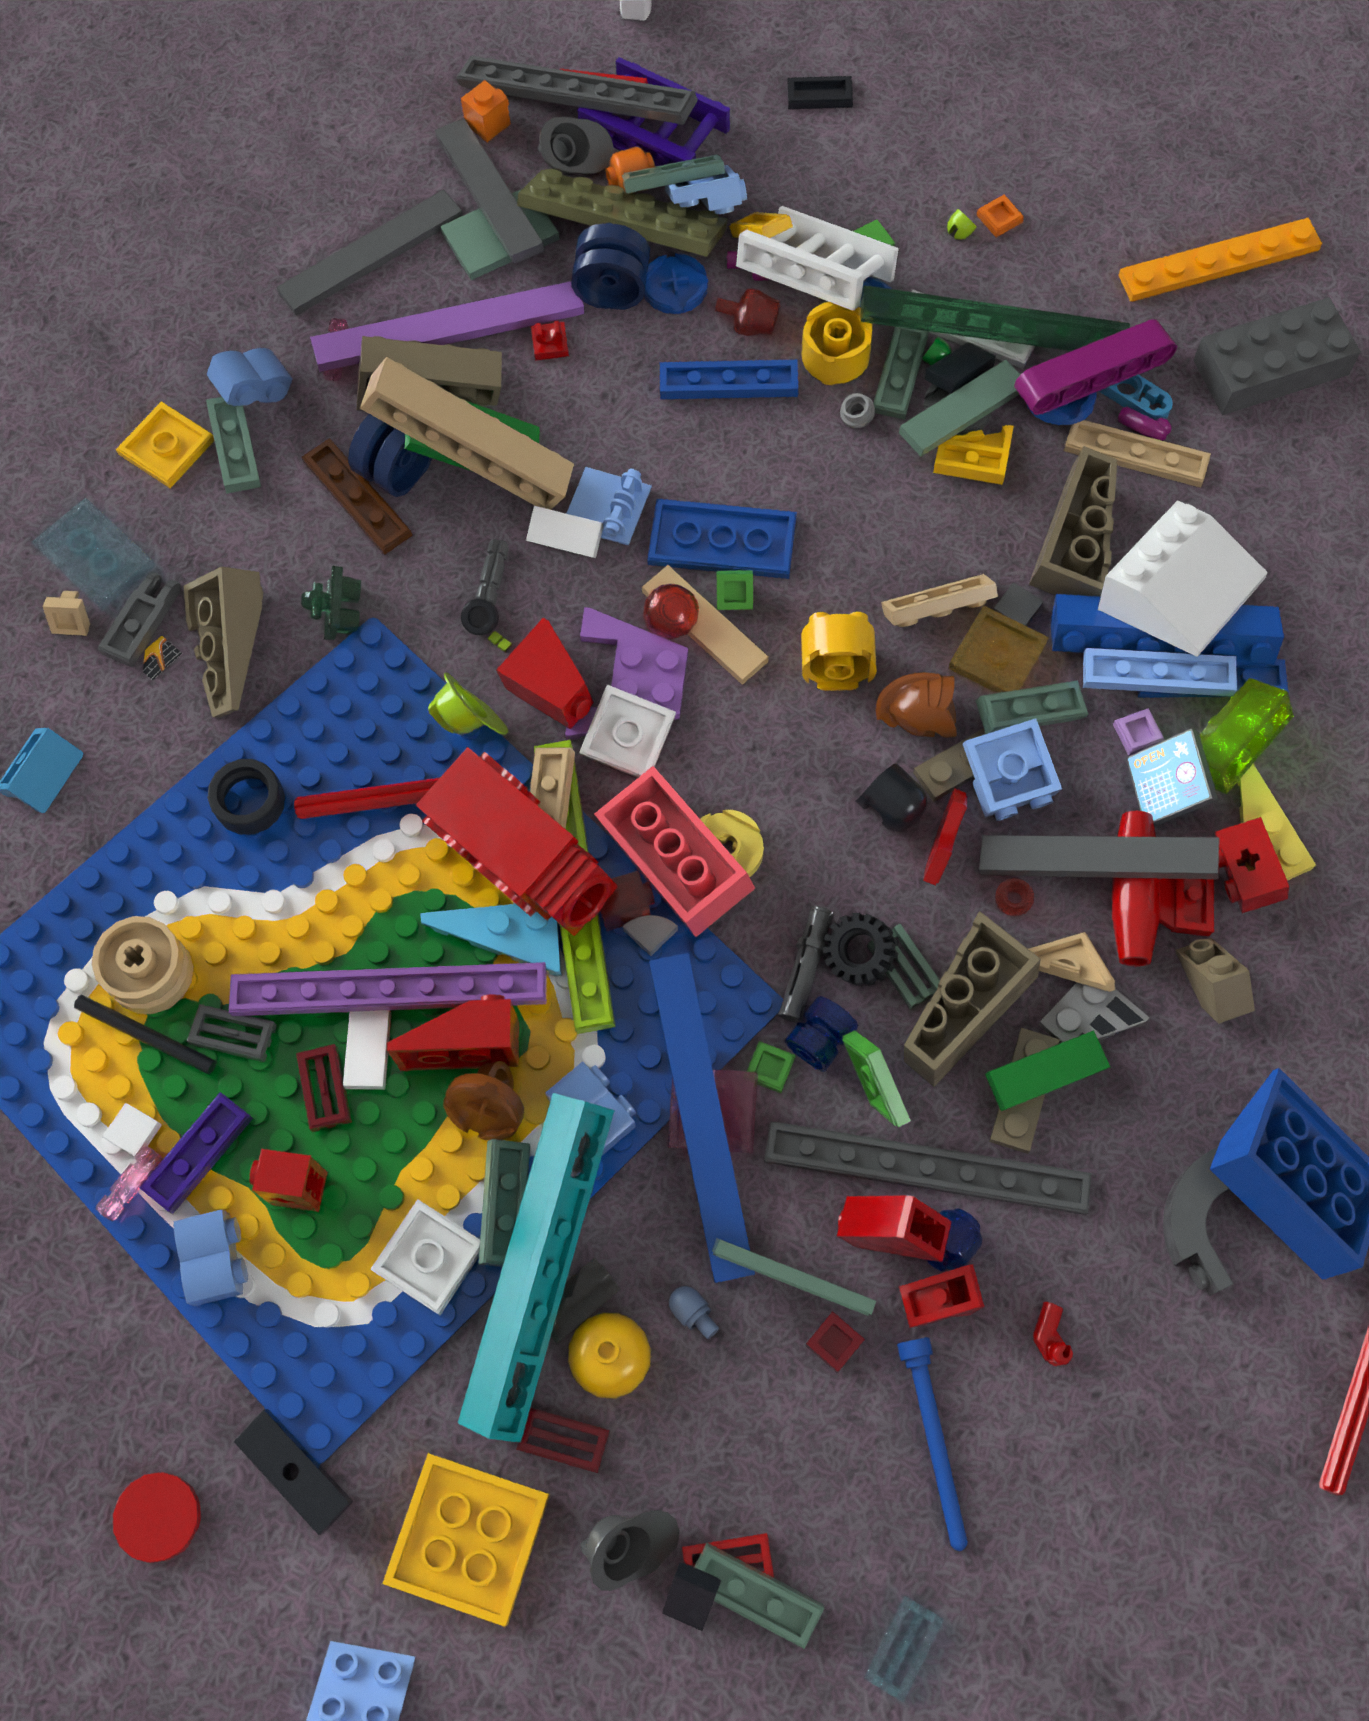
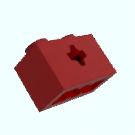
(1251, 844)
(288, 1179)

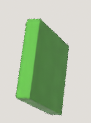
(875, 1078)

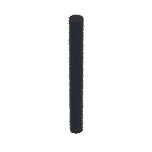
(145, 1034)

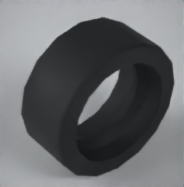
(238, 771)

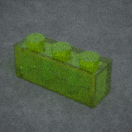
(1244, 731)

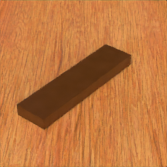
(357, 496)

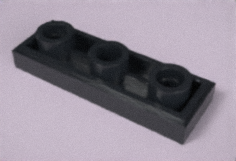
(274, 1452)

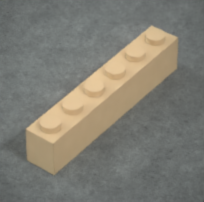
(466, 435)

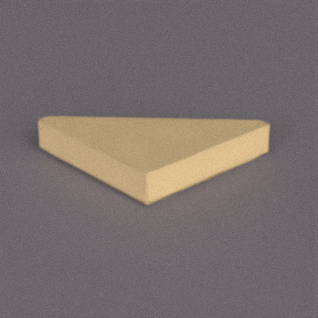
(1075, 960)

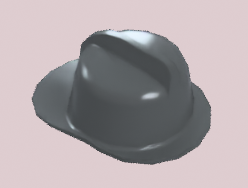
(575, 145)
(629, 1548)

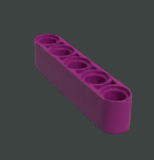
(1095, 366)

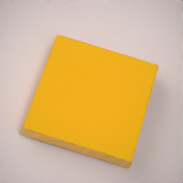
(165, 444)

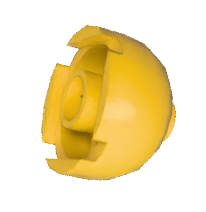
(609, 1355)

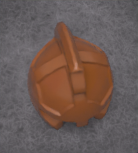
(919, 704)

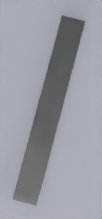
(580, 89)
(928, 1168)

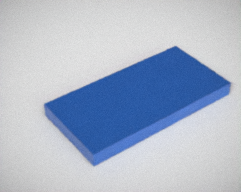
(722, 538)

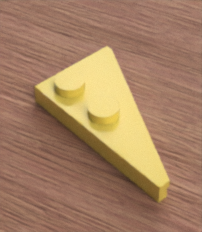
(1259, 802)

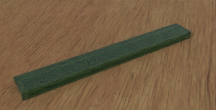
(983, 319)

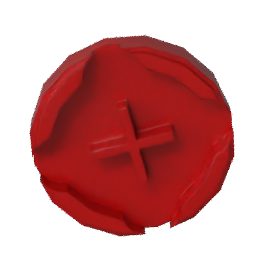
(156, 1517)

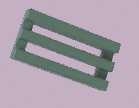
(922, 964)

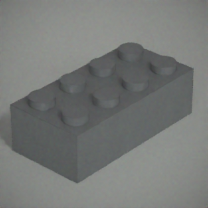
(1276, 355)

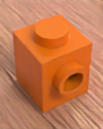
(486, 110)

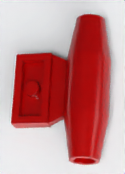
(1143, 903)

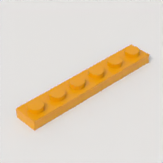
(1219, 259)

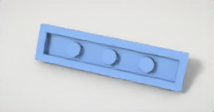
(1159, 672)

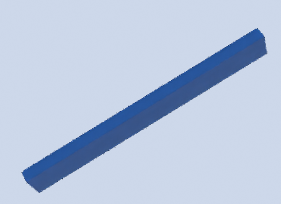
(700, 1110)

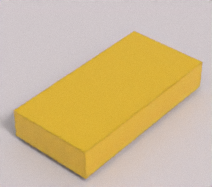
(762, 223)

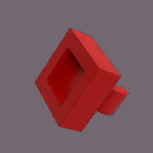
(549, 340)

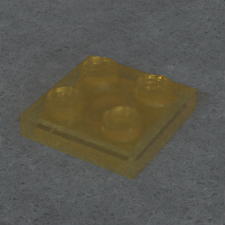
(998, 652)

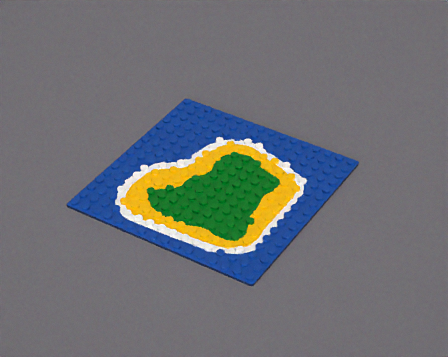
(323, 893)

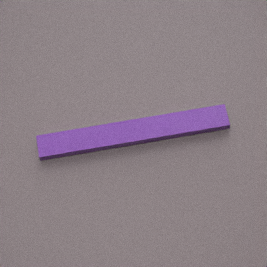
(453, 323)
(384, 988)

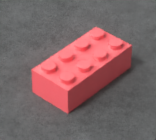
(675, 851)

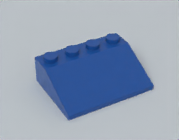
(1299, 1176)

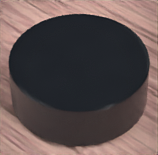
(479, 617)

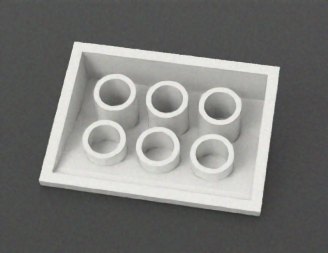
(1182, 580)

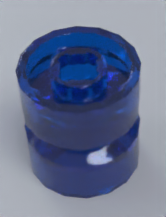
(821, 1033)

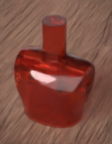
(753, 313)

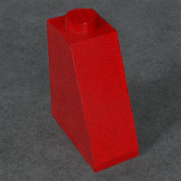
(546, 676)
(894, 1226)

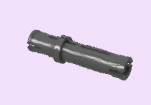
(806, 963)

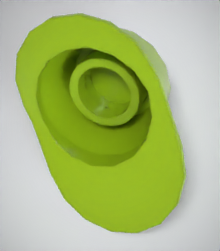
(462, 711)

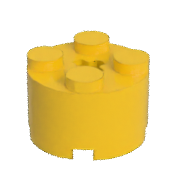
(836, 344)
(838, 650)

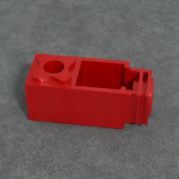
(514, 842)

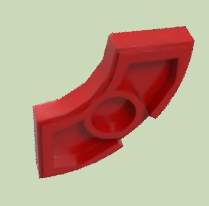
(945, 837)

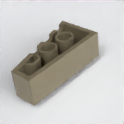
(460, 371)
(1078, 539)
(971, 996)

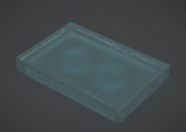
(93, 553)

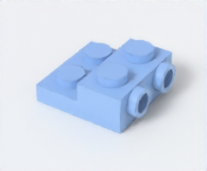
(716, 192)
(1012, 770)

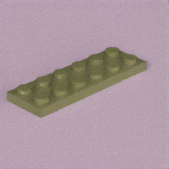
(594, 204)

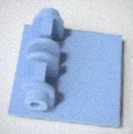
(612, 501)
(361, 1684)

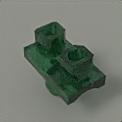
(338, 589)

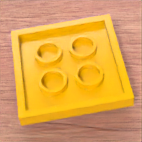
(466, 1540)

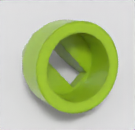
(962, 223)

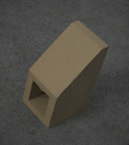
(1217, 979)

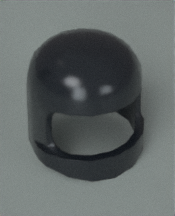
(895, 798)

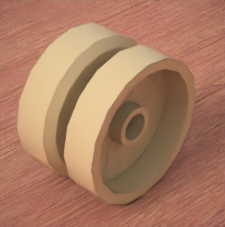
(142, 965)

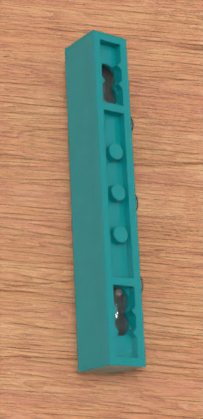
(535, 1269)

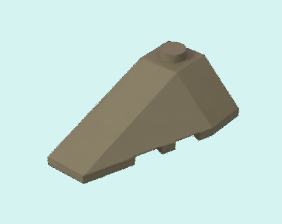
(226, 614)

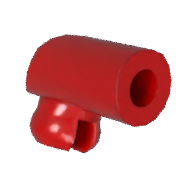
(1047, 1337)

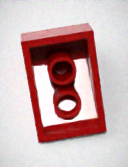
(461, 1038)

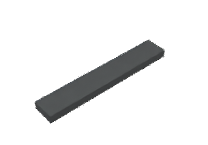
(489, 191)
(368, 252)
(1100, 856)

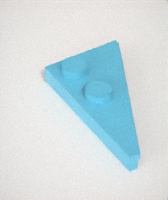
(503, 931)

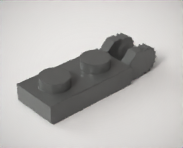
(139, 620)

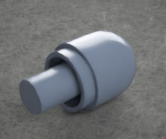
(692, 1310)

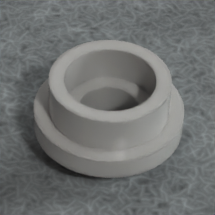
(853, 403)

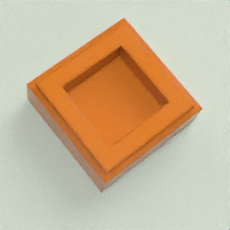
(1000, 215)

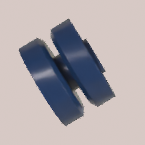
(610, 266)
(381, 457)

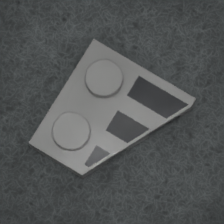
(1089, 1010)

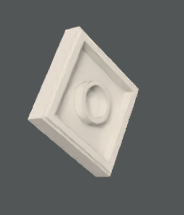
(627, 732)
(428, 1257)

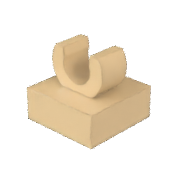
(66, 614)

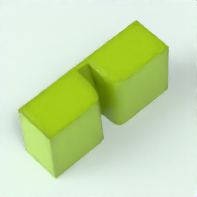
(495, 638)

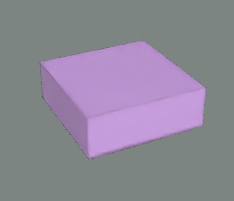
(1138, 731)

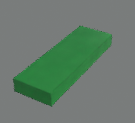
(1047, 1070)

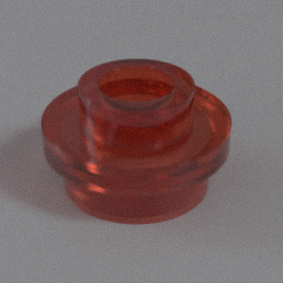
(1017, 886)

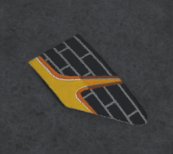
(159, 656)

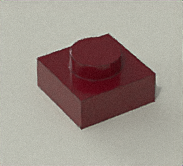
(835, 1342)

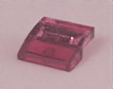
(738, 1106)

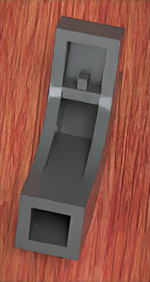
(1186, 1224)

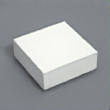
(131, 1130)

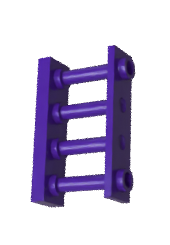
(629, 134)

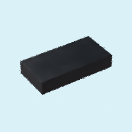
(819, 92)
(959, 367)
(691, 1596)

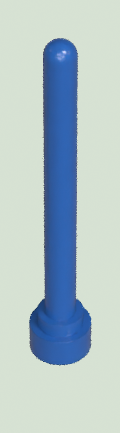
(917, 1357)

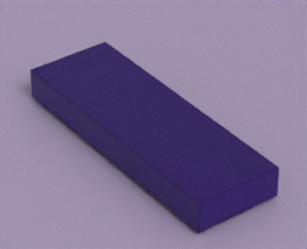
(196, 1153)

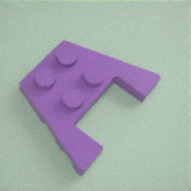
(642, 665)

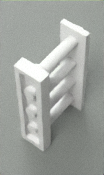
(814, 274)

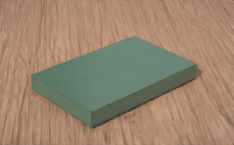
(478, 245)

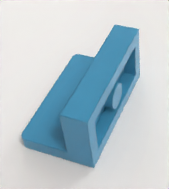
(40, 769)

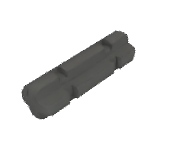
(492, 570)

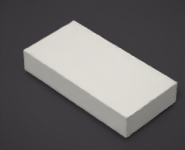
(564, 531)
(367, 1050)

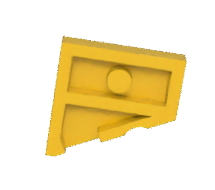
(975, 456)

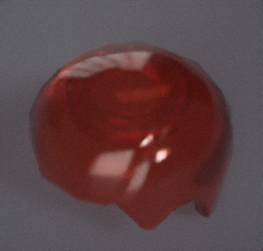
(670, 611)

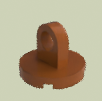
(485, 1102)

